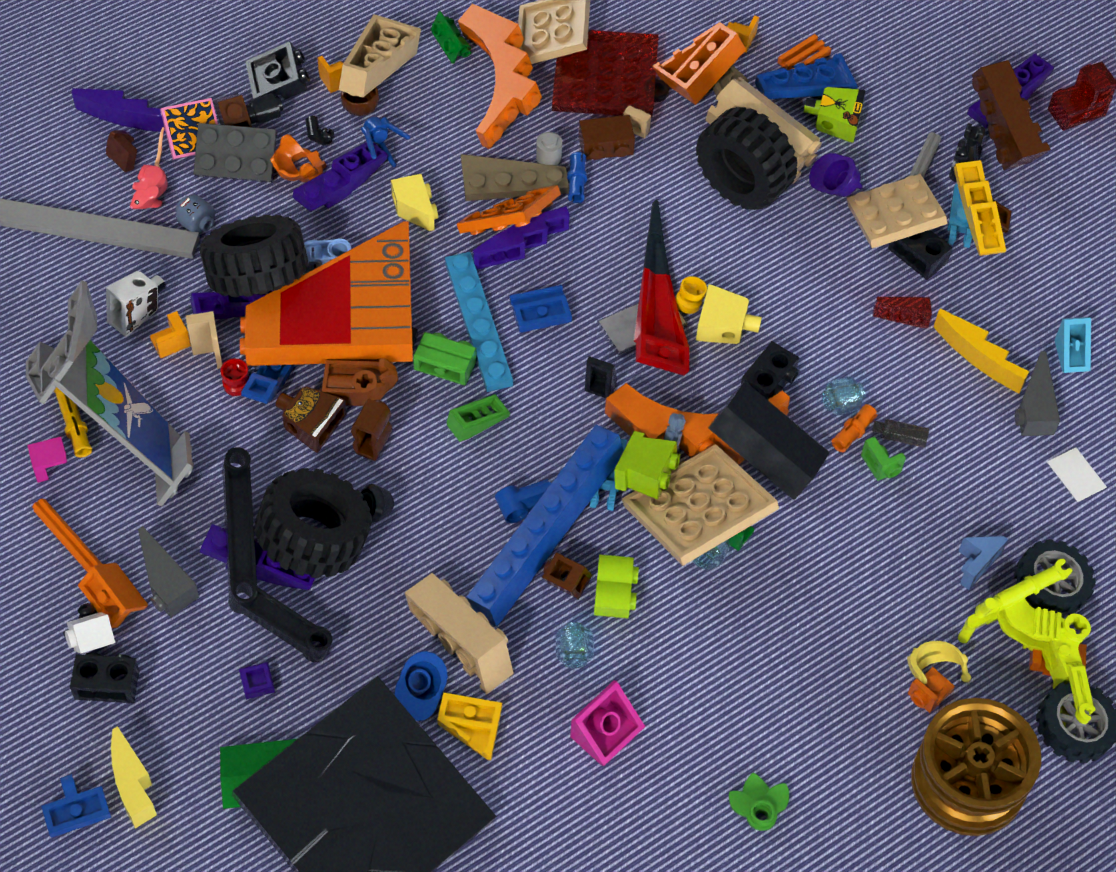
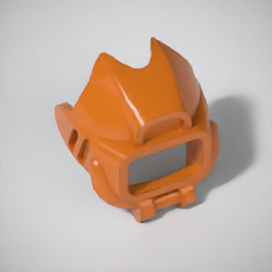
(291, 151)

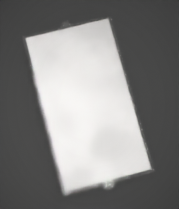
(620, 329)

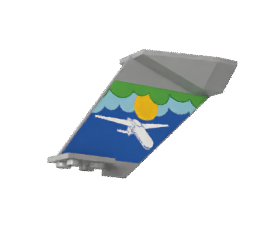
(108, 396)

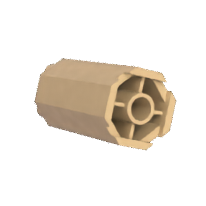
(742, 94)

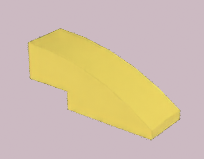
(131, 780)

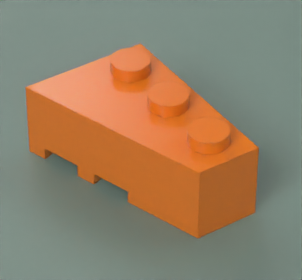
(701, 63)

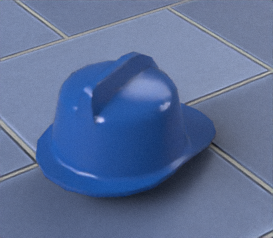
(421, 684)

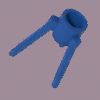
(376, 131)

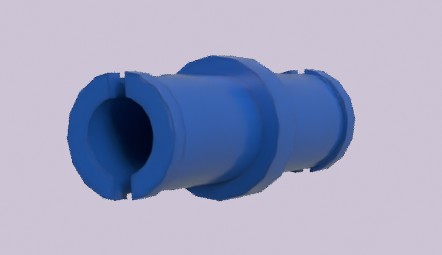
(577, 177)

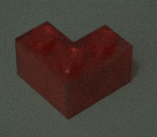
(1086, 99)

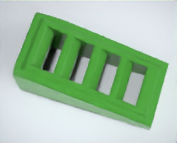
(464, 428)

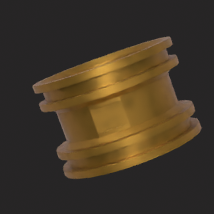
(1009, 739)

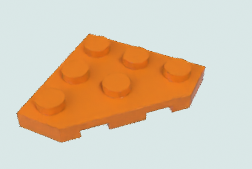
(510, 213)

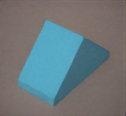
(1074, 344)

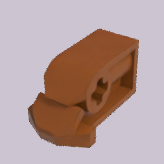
(359, 380)

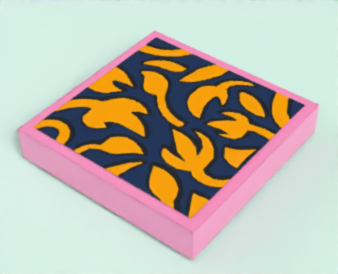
(182, 125)

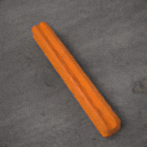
(65, 534)

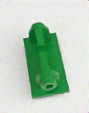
(448, 37)

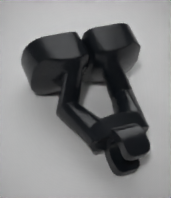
(968, 148)

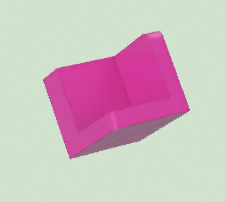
(45, 455)

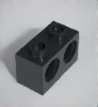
(923, 252)
(765, 370)
(103, 686)

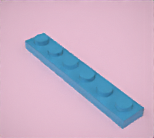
(478, 321)

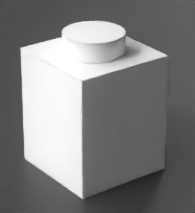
(89, 633)

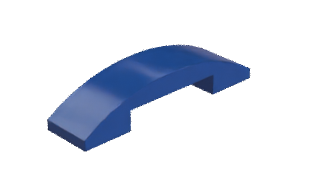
(266, 382)

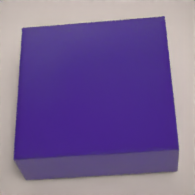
(257, 680)

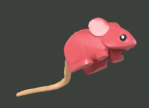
(151, 184)

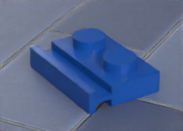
(540, 308)

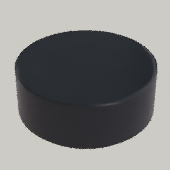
(661, 90)

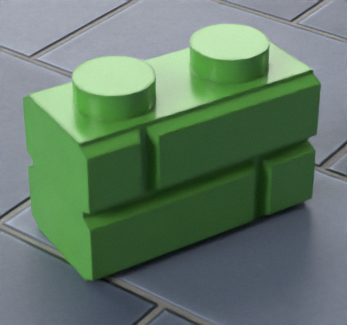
(445, 358)

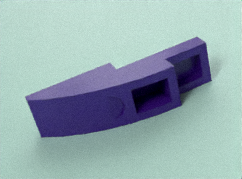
(1030, 76)
(342, 179)
(266, 569)

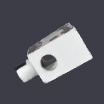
(132, 301)

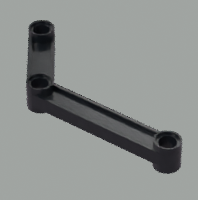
(242, 567)

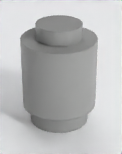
(549, 148)

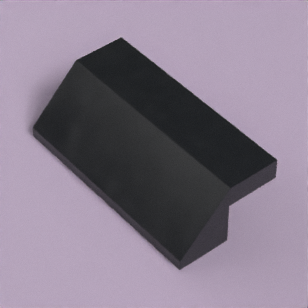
(769, 440)

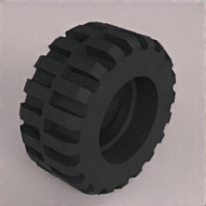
(746, 158)
(253, 255)
(307, 547)

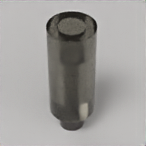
(902, 432)

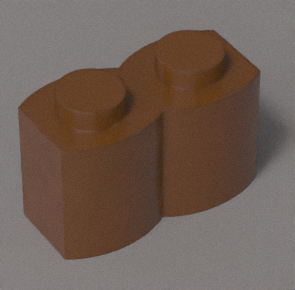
(371, 429)

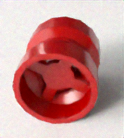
(234, 376)

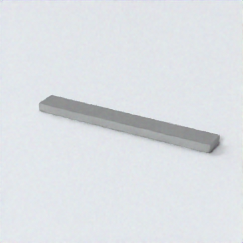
(98, 228)

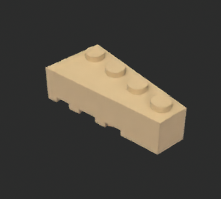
(378, 54)
(461, 630)

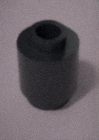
(264, 108)

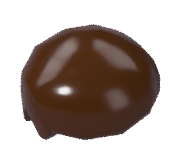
(360, 105)

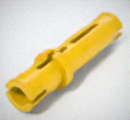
(79, 442)

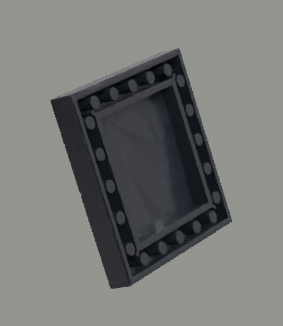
(364, 793)

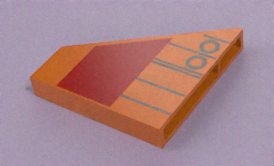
(339, 311)

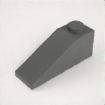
(1038, 409)
(168, 581)

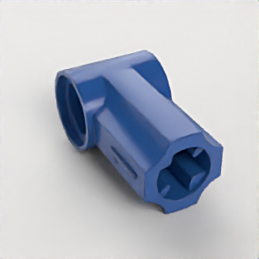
(517, 503)

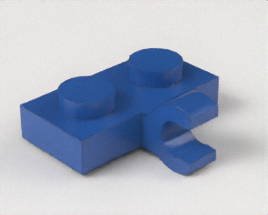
(75, 809)

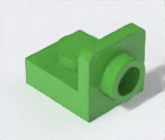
(878, 460)

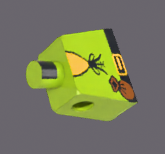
(837, 111)

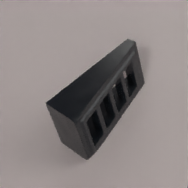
(600, 377)

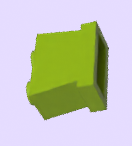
(646, 465)

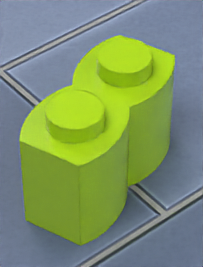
(614, 586)

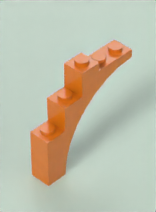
(512, 89)
(640, 414)

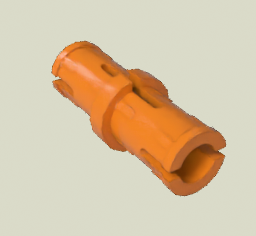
(854, 428)

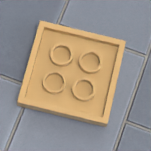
(554, 28)
(896, 210)

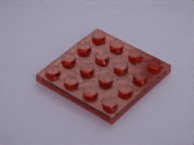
(607, 75)

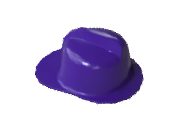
(835, 175)

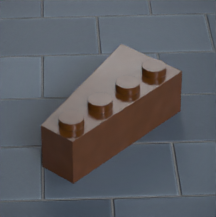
(1008, 116)

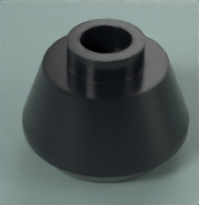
(379, 501)

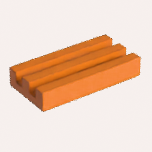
(802, 51)

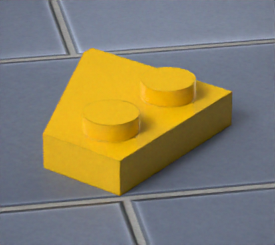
(471, 721)

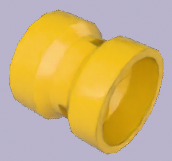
(688, 298)

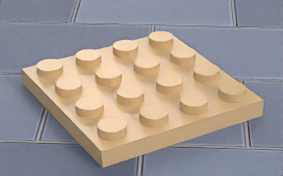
(702, 506)

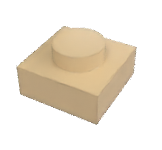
(639, 120)

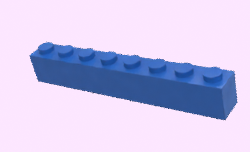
(546, 525)

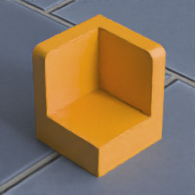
(745, 33)
(330, 73)
(172, 338)

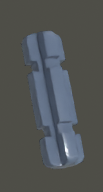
(673, 431)

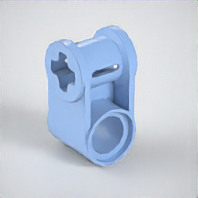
(324, 251)

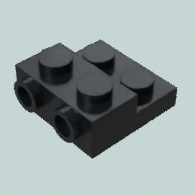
(278, 72)

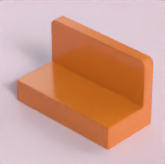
(111, 592)

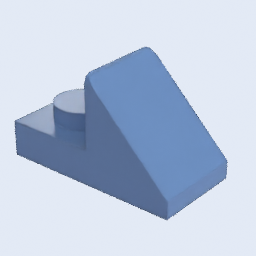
(981, 555)

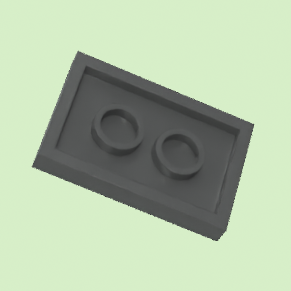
(234, 152)

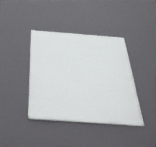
(1076, 474)

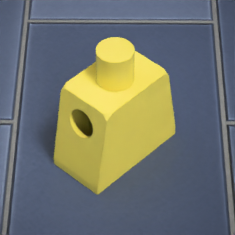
(725, 317)

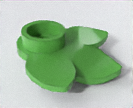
(759, 799)

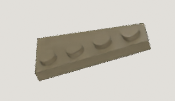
(502, 178)

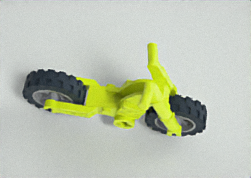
(1042, 627)

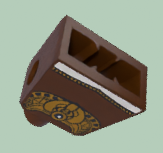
(311, 415)

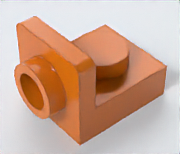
(932, 693)

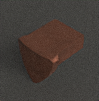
(121, 150)

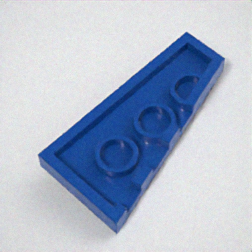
(806, 80)

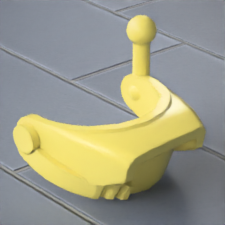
(936, 652)

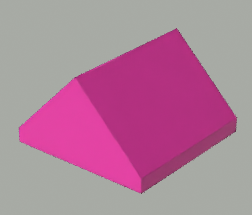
(606, 724)

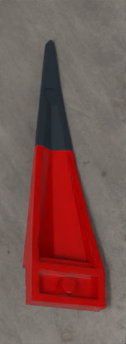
(658, 326)

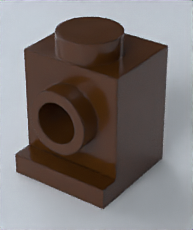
(576, 581)

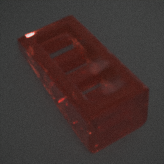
(904, 310)

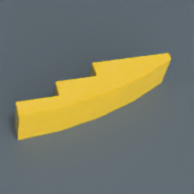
(979, 208)
(972, 345)

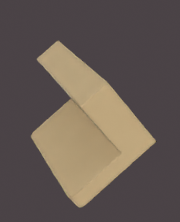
(204, 335)

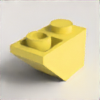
(413, 202)

